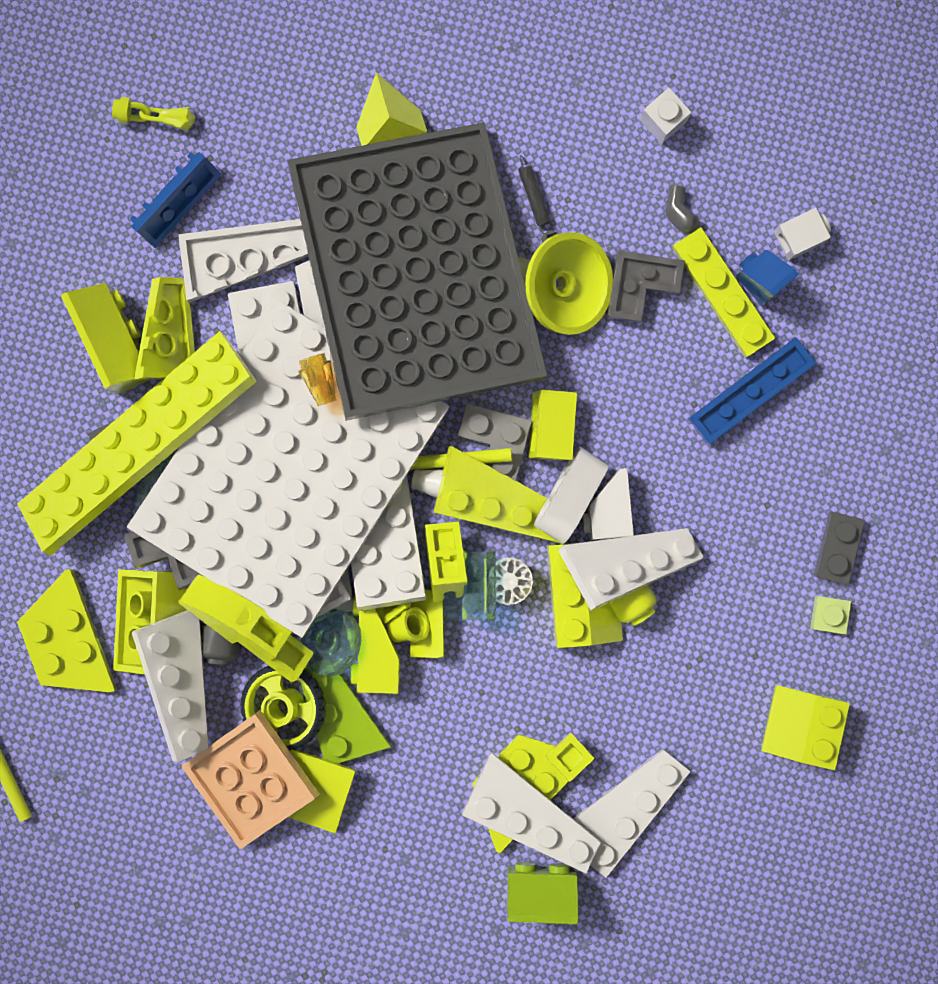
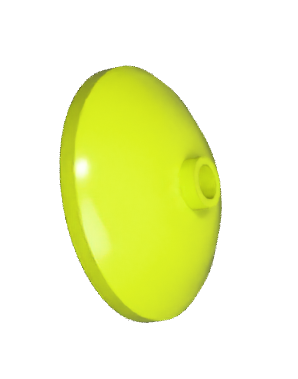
(582, 288)

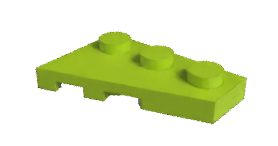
(347, 726)

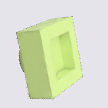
(830, 615)

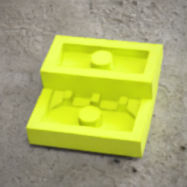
(332, 783)

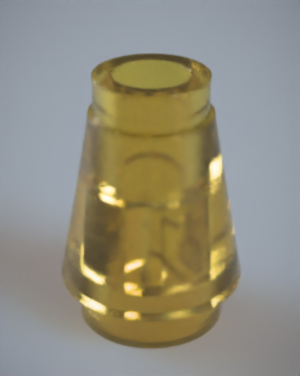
(318, 378)

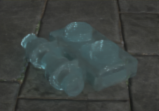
(479, 593)

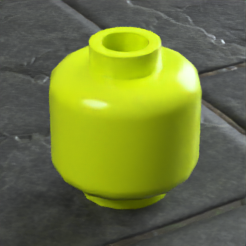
(635, 606)

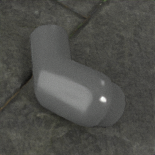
(679, 214)

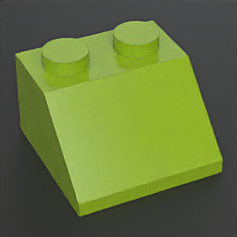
(542, 894)

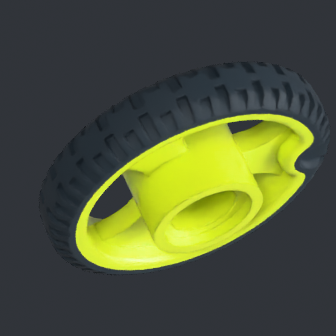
(311, 712)

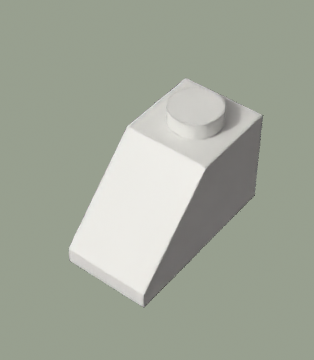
(610, 510)

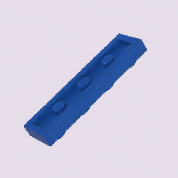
(752, 391)

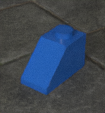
(765, 275)

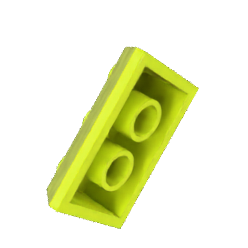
(106, 334)
(141, 601)
(572, 617)

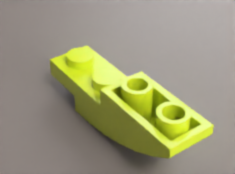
(248, 624)

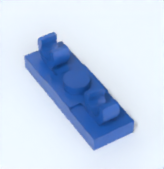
(176, 199)

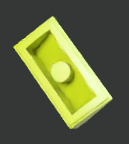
(433, 644)

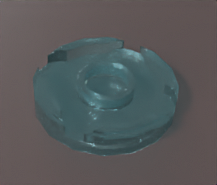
(335, 643)

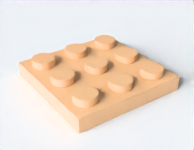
(250, 780)

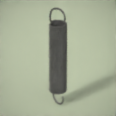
(534, 195)

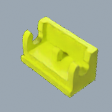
(552, 425)
(445, 559)

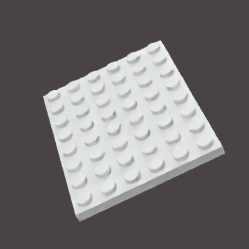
(281, 488)

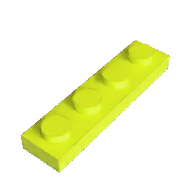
(723, 292)

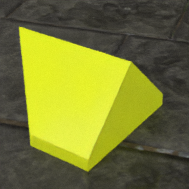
(388, 115)

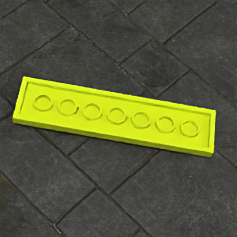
(135, 443)

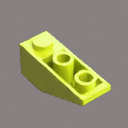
(378, 658)

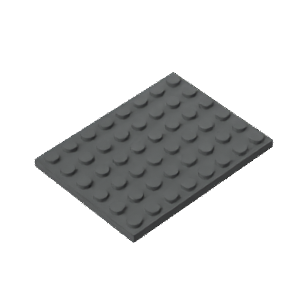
(416, 271)

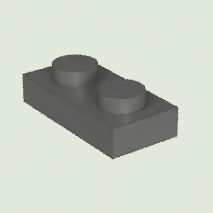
(839, 548)

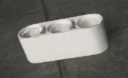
(571, 495)

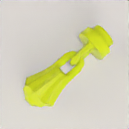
(177, 117)

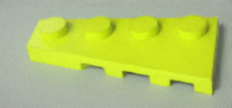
(487, 497)

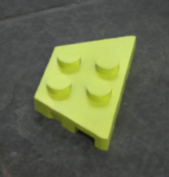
(65, 640)
(529, 760)

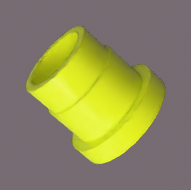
(409, 626)

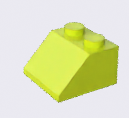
(805, 727)

